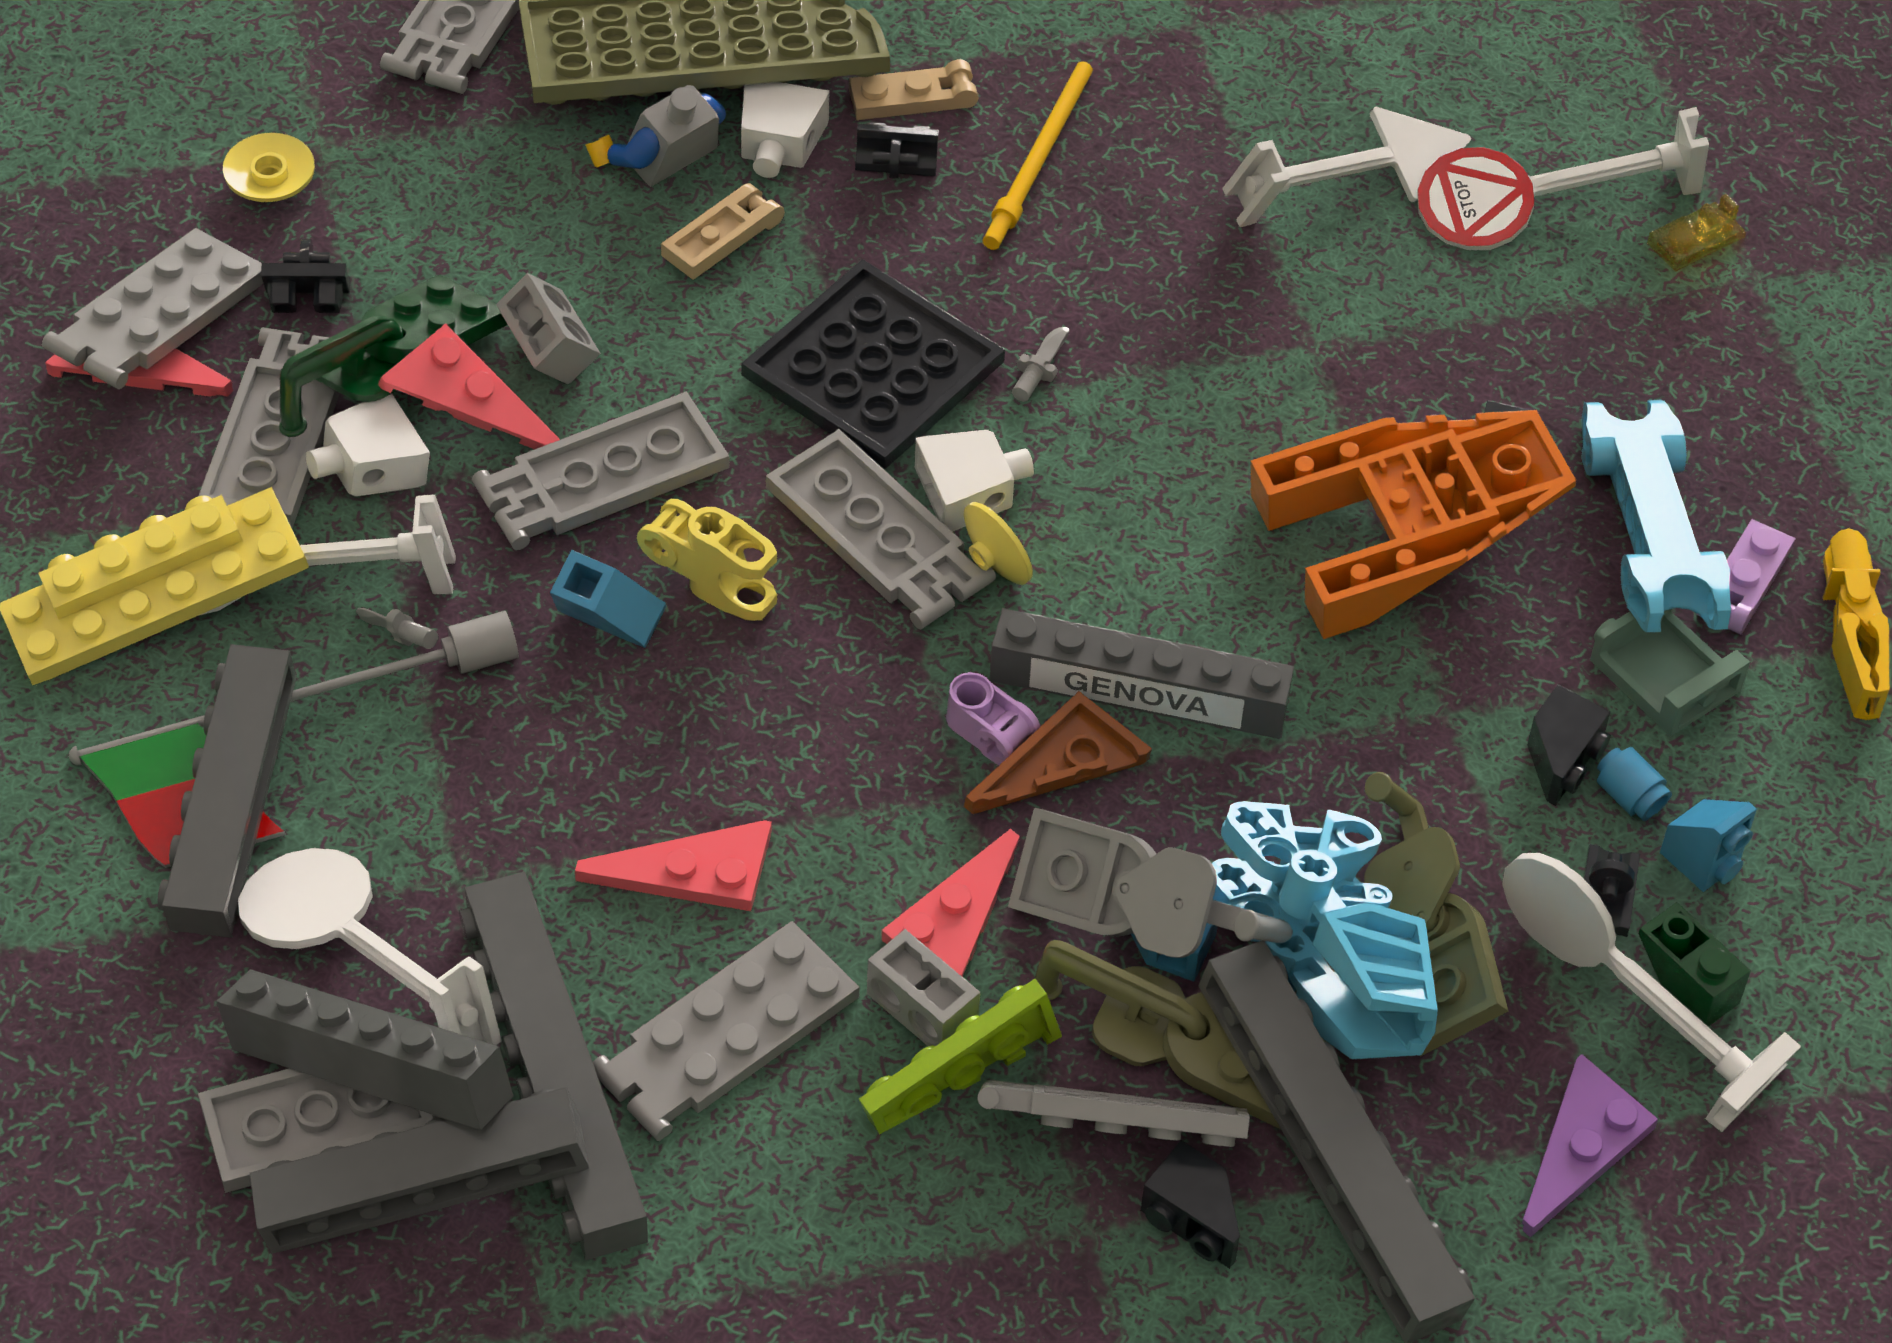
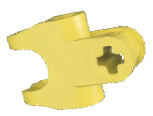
(709, 551)

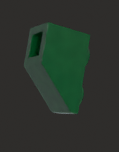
(1694, 964)

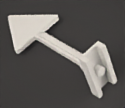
(1408, 147)

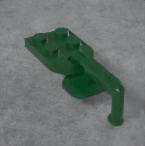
(387, 334)

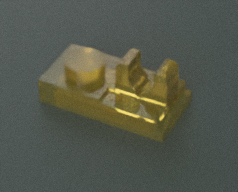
(1697, 234)

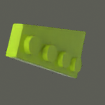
(961, 1059)

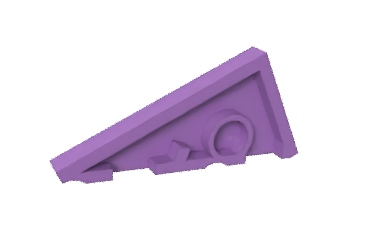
(1590, 1135)

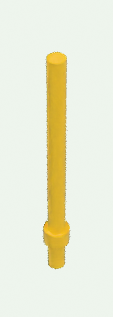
(1009, 208)

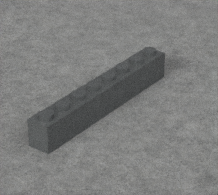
(552, 1054)
(1337, 1142)

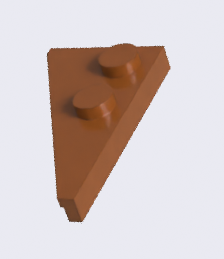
(1066, 750)

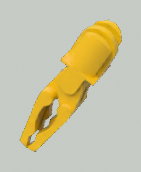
(1857, 616)

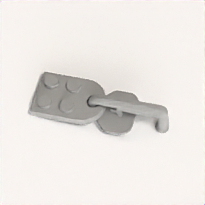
(1122, 887)

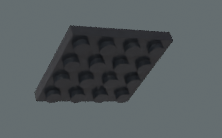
(873, 362)

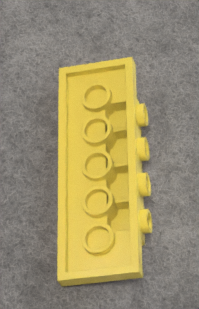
(150, 581)

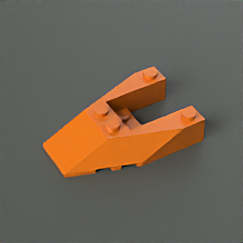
(1435, 488)

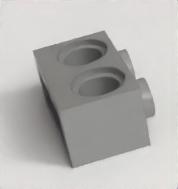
(548, 329)
(920, 989)

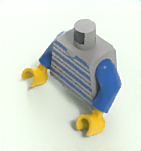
(665, 136)

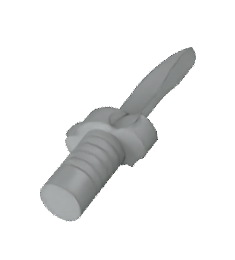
(1038, 366)
(401, 627)

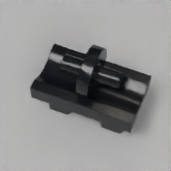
(896, 149)
(305, 273)
(1614, 880)

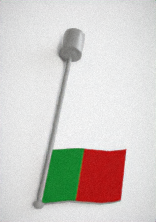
(154, 768)

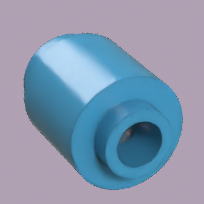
(1633, 783)

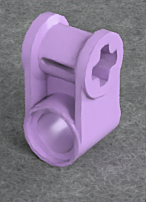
(995, 721)

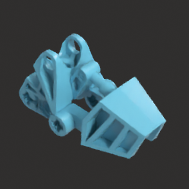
(1382, 977)

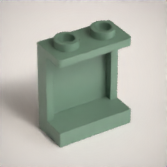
(1667, 671)

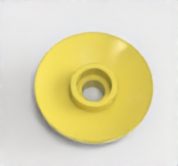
(268, 167)
(996, 544)

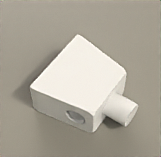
(781, 124)
(371, 449)
(968, 470)

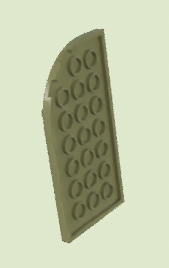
(666, 44)

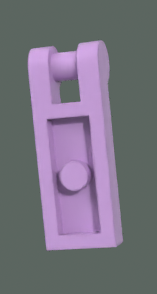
(1753, 569)

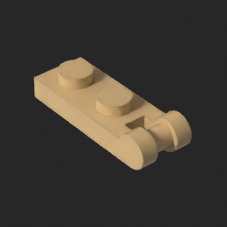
(913, 91)
(721, 230)

